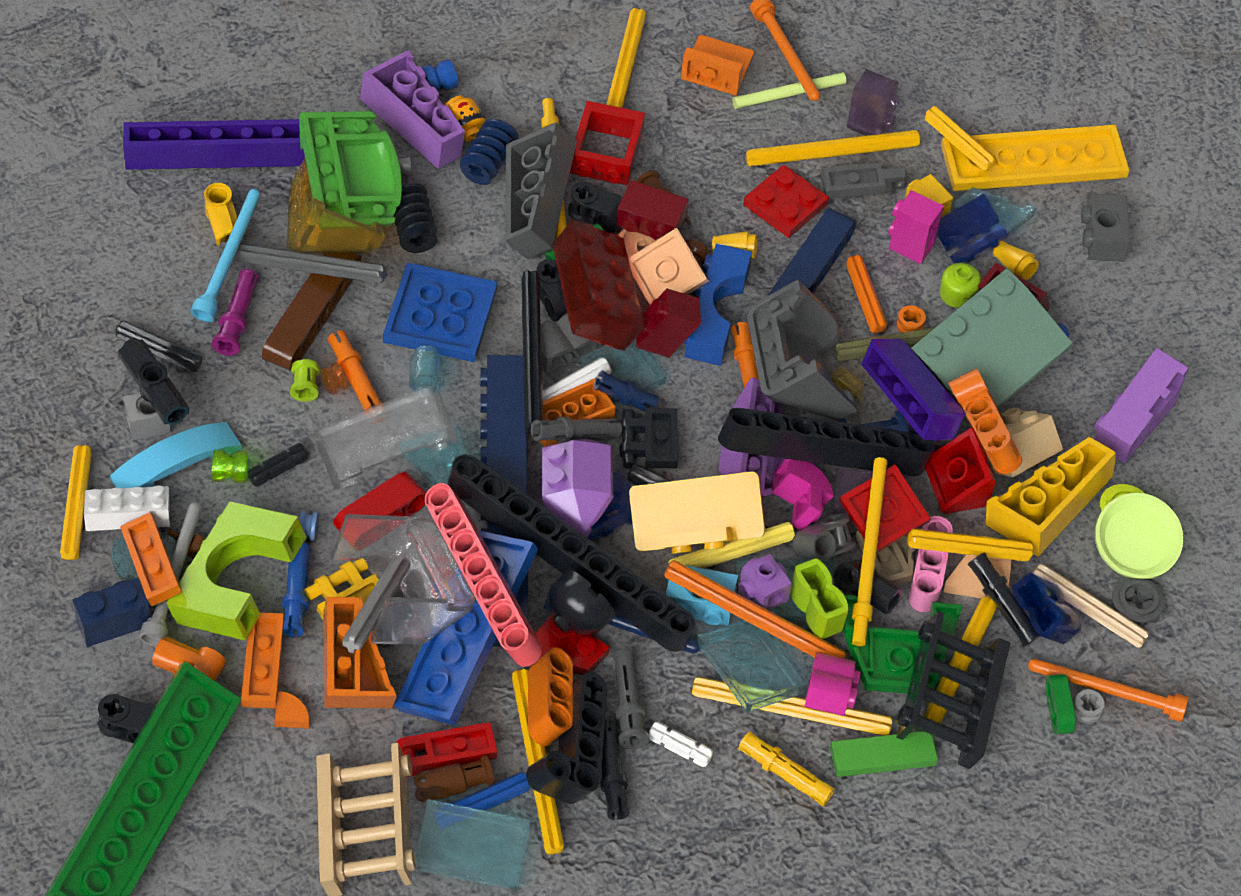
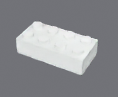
(117, 506)

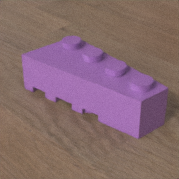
(413, 109)

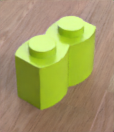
(818, 598)

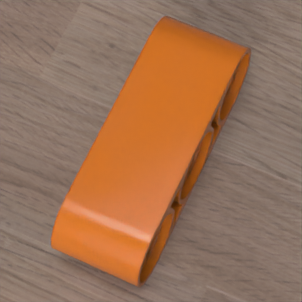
(550, 696)

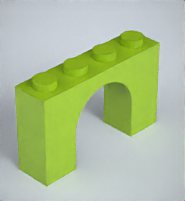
(237, 534)

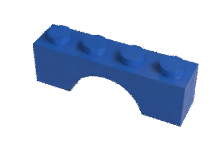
(727, 276)

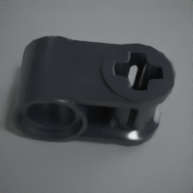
(598, 207)
(551, 289)
(127, 719)

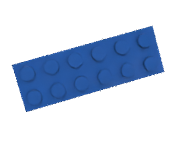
(454, 658)

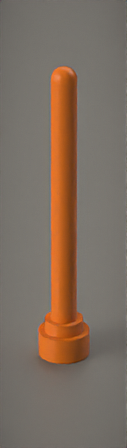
(764, 12)
(1171, 705)

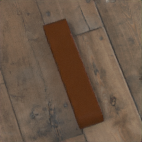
(306, 316)

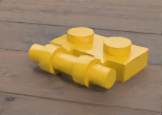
(348, 572)

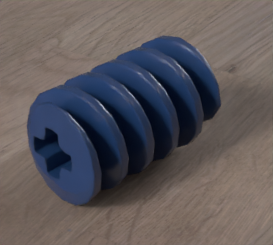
(487, 151)

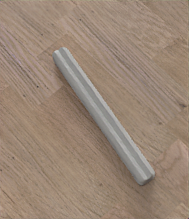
(370, 612)

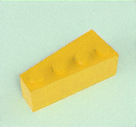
(1052, 497)

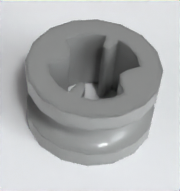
(1092, 697)

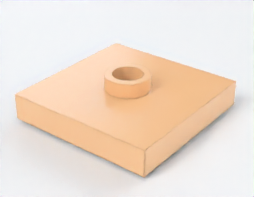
(667, 265)

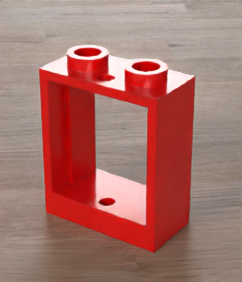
(611, 121)

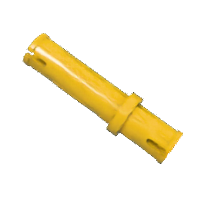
(775, 761)

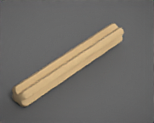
(1095, 608)

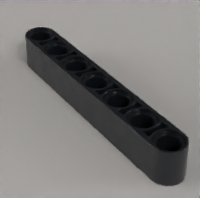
(823, 441)

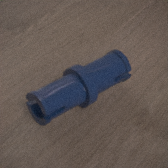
(625, 391)

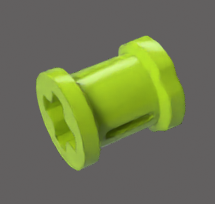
(305, 380)

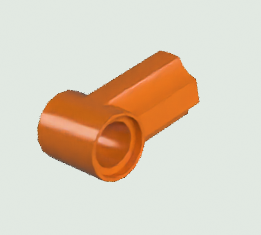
(171, 654)

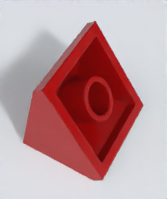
(961, 474)

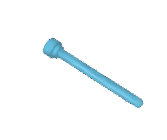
(205, 306)

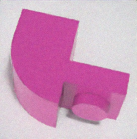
(803, 487)

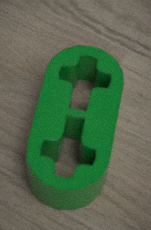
(1060, 704)

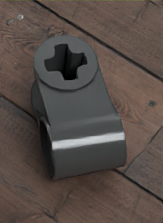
(824, 538)

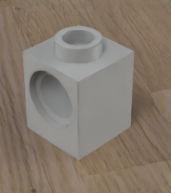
(139, 421)

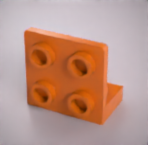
(716, 64)

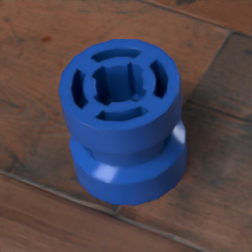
(442, 75)

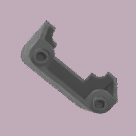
(788, 342)

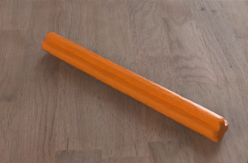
(749, 611)

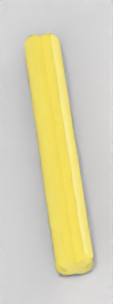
(737, 548)

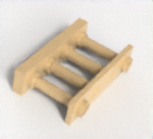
(333, 807)

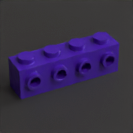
(913, 389)

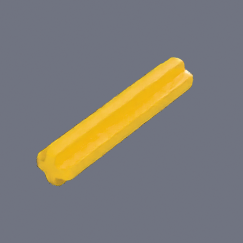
(959, 138)

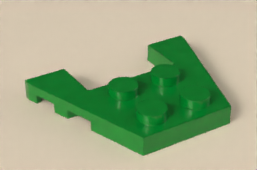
(891, 653)

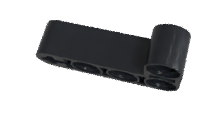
(577, 764)

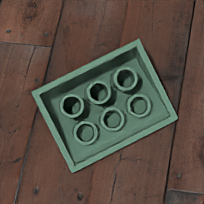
(1000, 334)

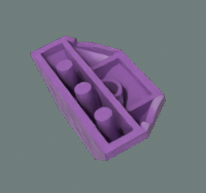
(738, 462)
(577, 481)

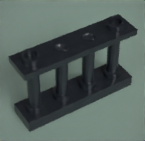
(984, 687)

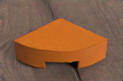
(290, 712)

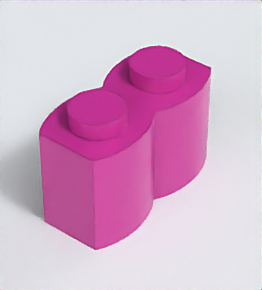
(832, 684)

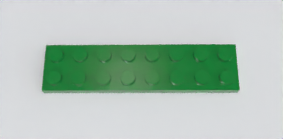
(147, 788)

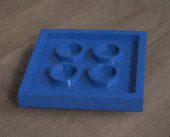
(440, 311)

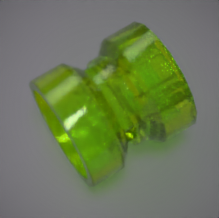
(229, 466)

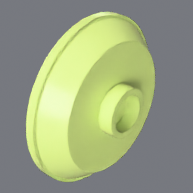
(1138, 536)

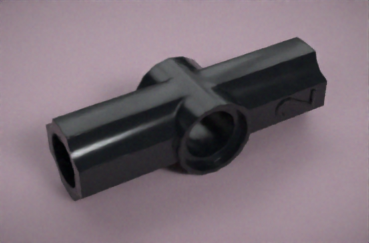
(153, 381)

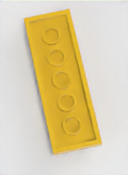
(1040, 158)

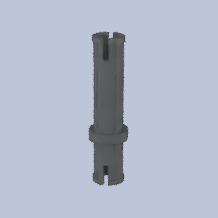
(567, 429)

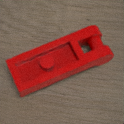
(449, 747)

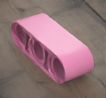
(929, 576)

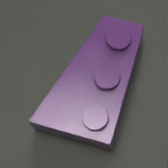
(1141, 405)

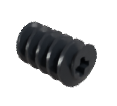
(415, 220)

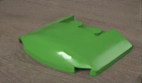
(351, 165)

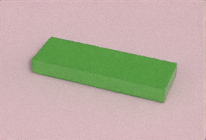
(883, 754)

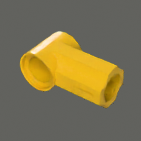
(221, 215)

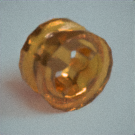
(334, 378)

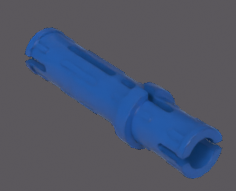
(295, 601)

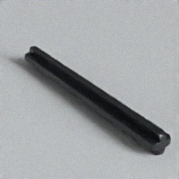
(531, 348)

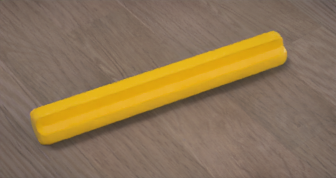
(75, 502)
(970, 544)

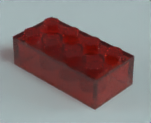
(598, 285)

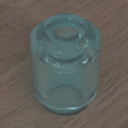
(425, 367)

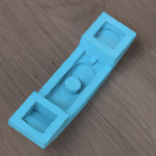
(175, 454)

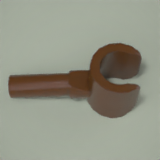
(195, 543)

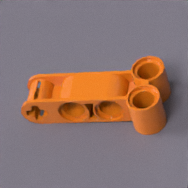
(987, 421)

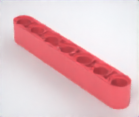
(483, 575)

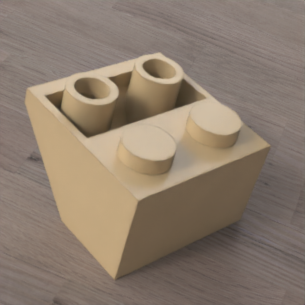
(1033, 436)

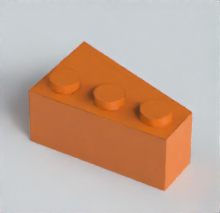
(356, 677)

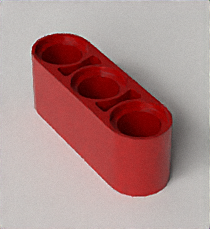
(395, 497)

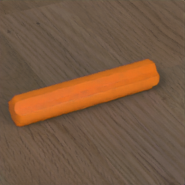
(866, 294)

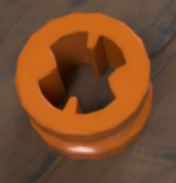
(911, 313)

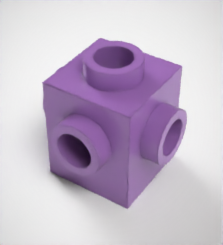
(765, 582)

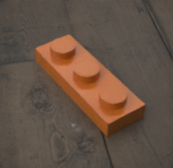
(151, 559)
(263, 662)

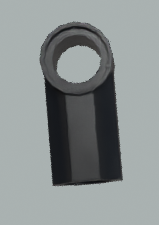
(884, 593)

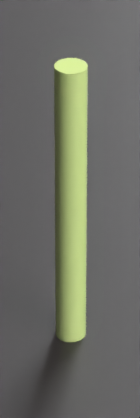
(786, 91)

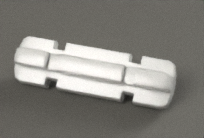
(680, 744)

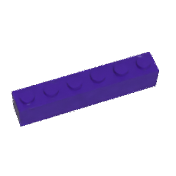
(212, 144)

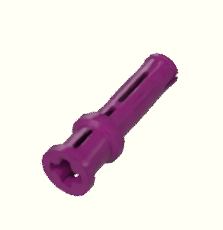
(233, 322)

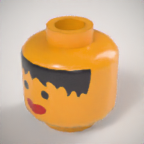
(467, 114)

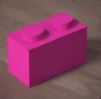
(915, 226)

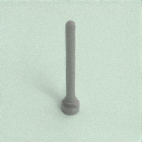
(156, 627)

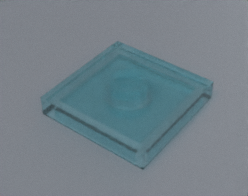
(628, 365)

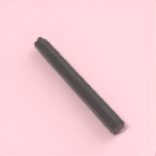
(308, 262)

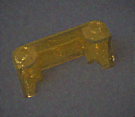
(320, 230)

